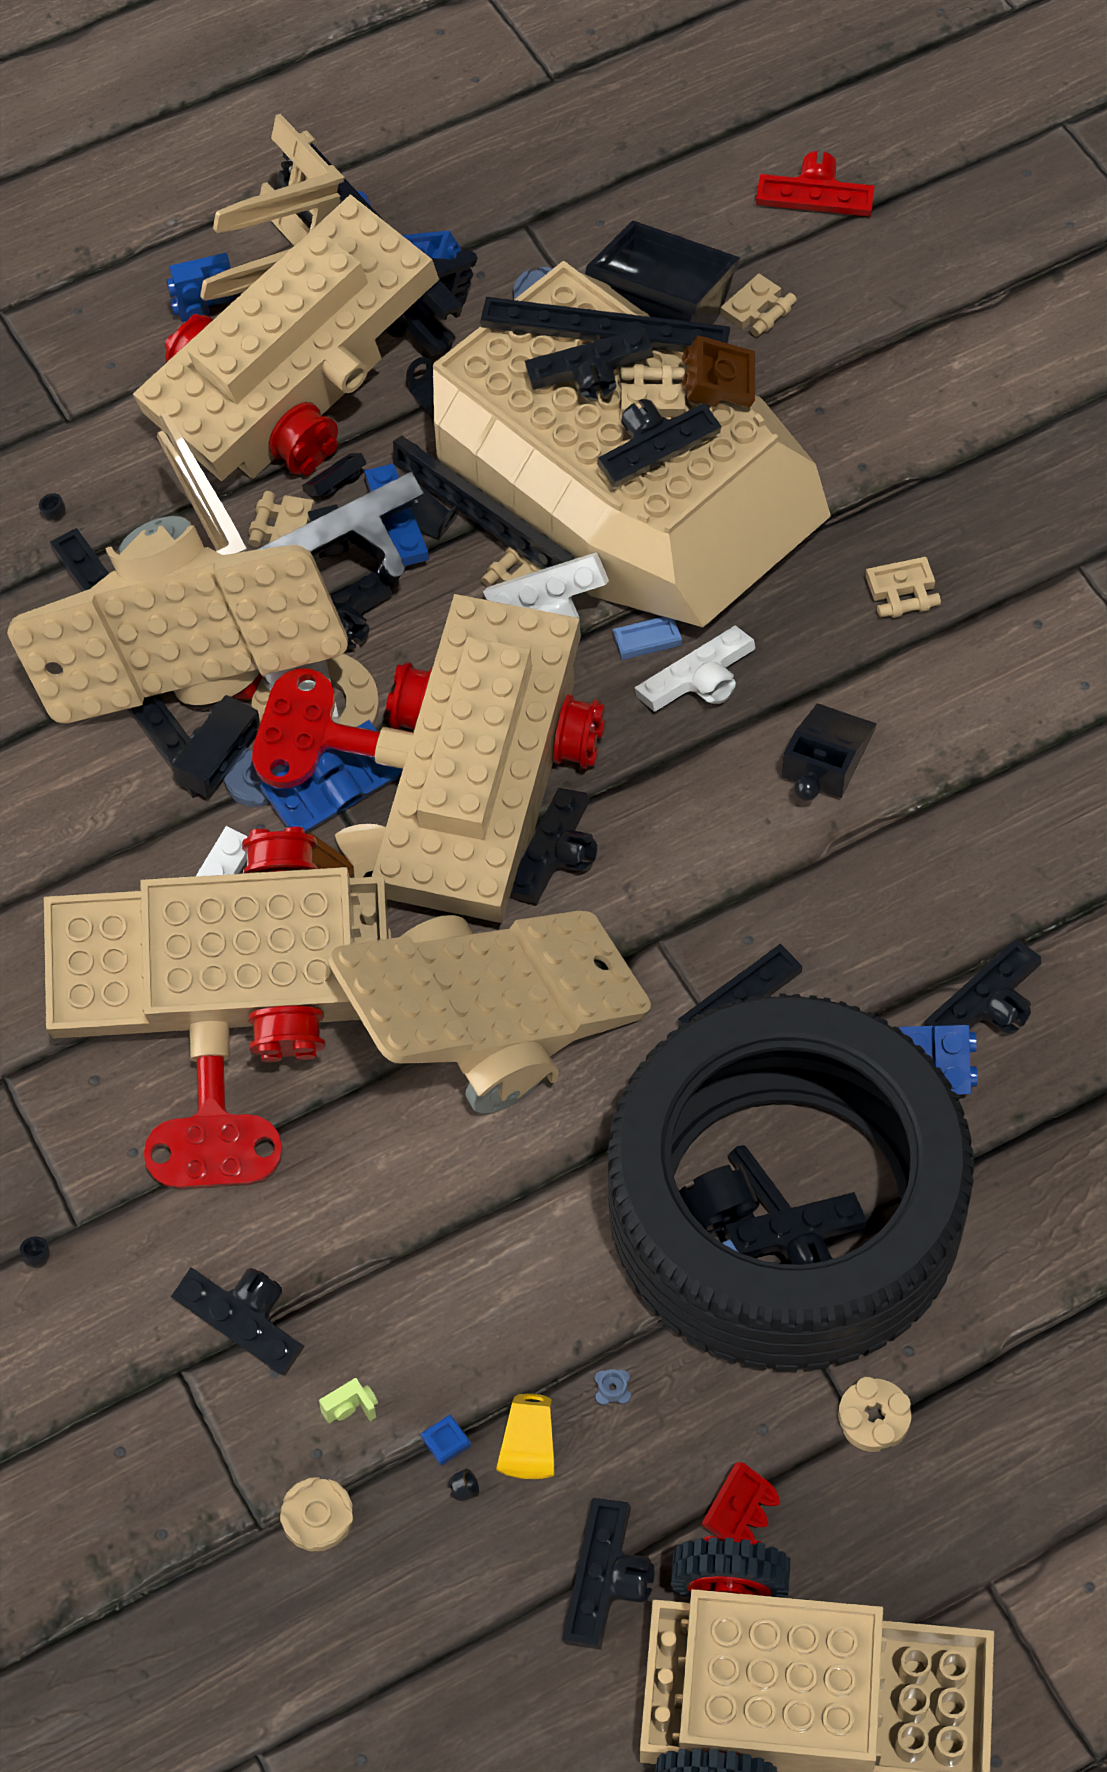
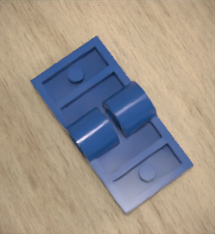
(334, 787)

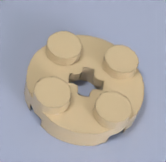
(871, 1394)

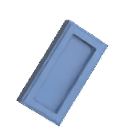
(647, 637)

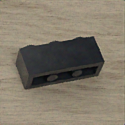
(216, 746)

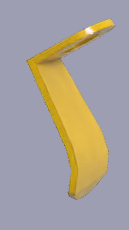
(528, 1439)

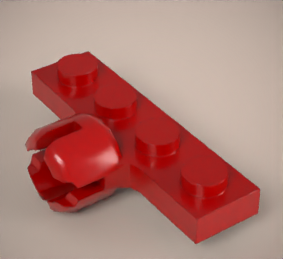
(816, 189)

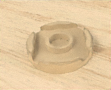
(316, 1514)

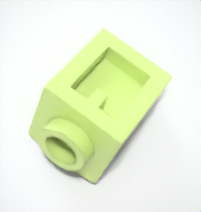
(342, 1402)

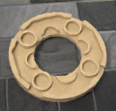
(357, 686)

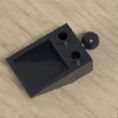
(825, 752)

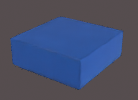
(445, 1440)

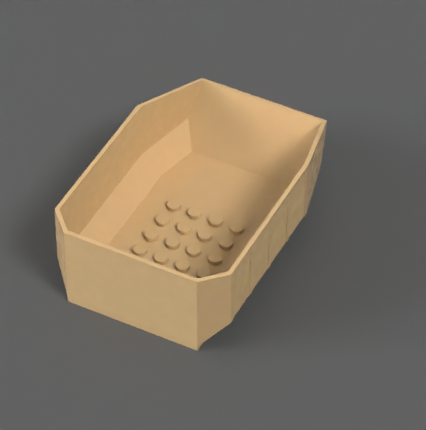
(668, 539)

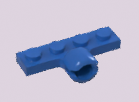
(403, 526)

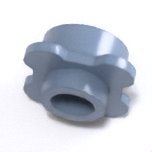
(612, 1377)

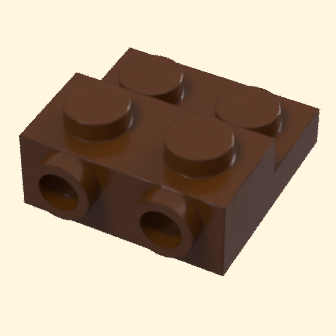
(719, 372)

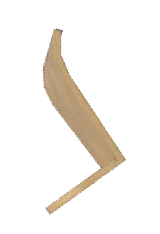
(361, 846)

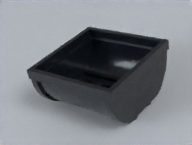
(665, 273)

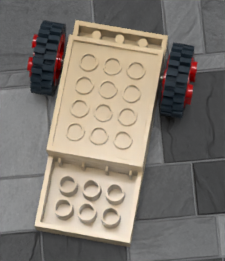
(804, 1683)

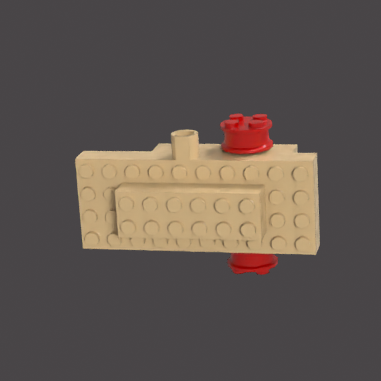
(288, 347)

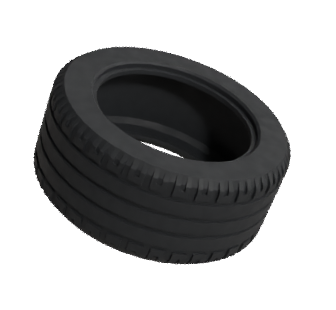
(812, 1057)

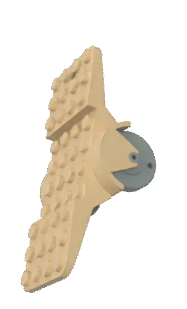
(177, 623)
(490, 997)

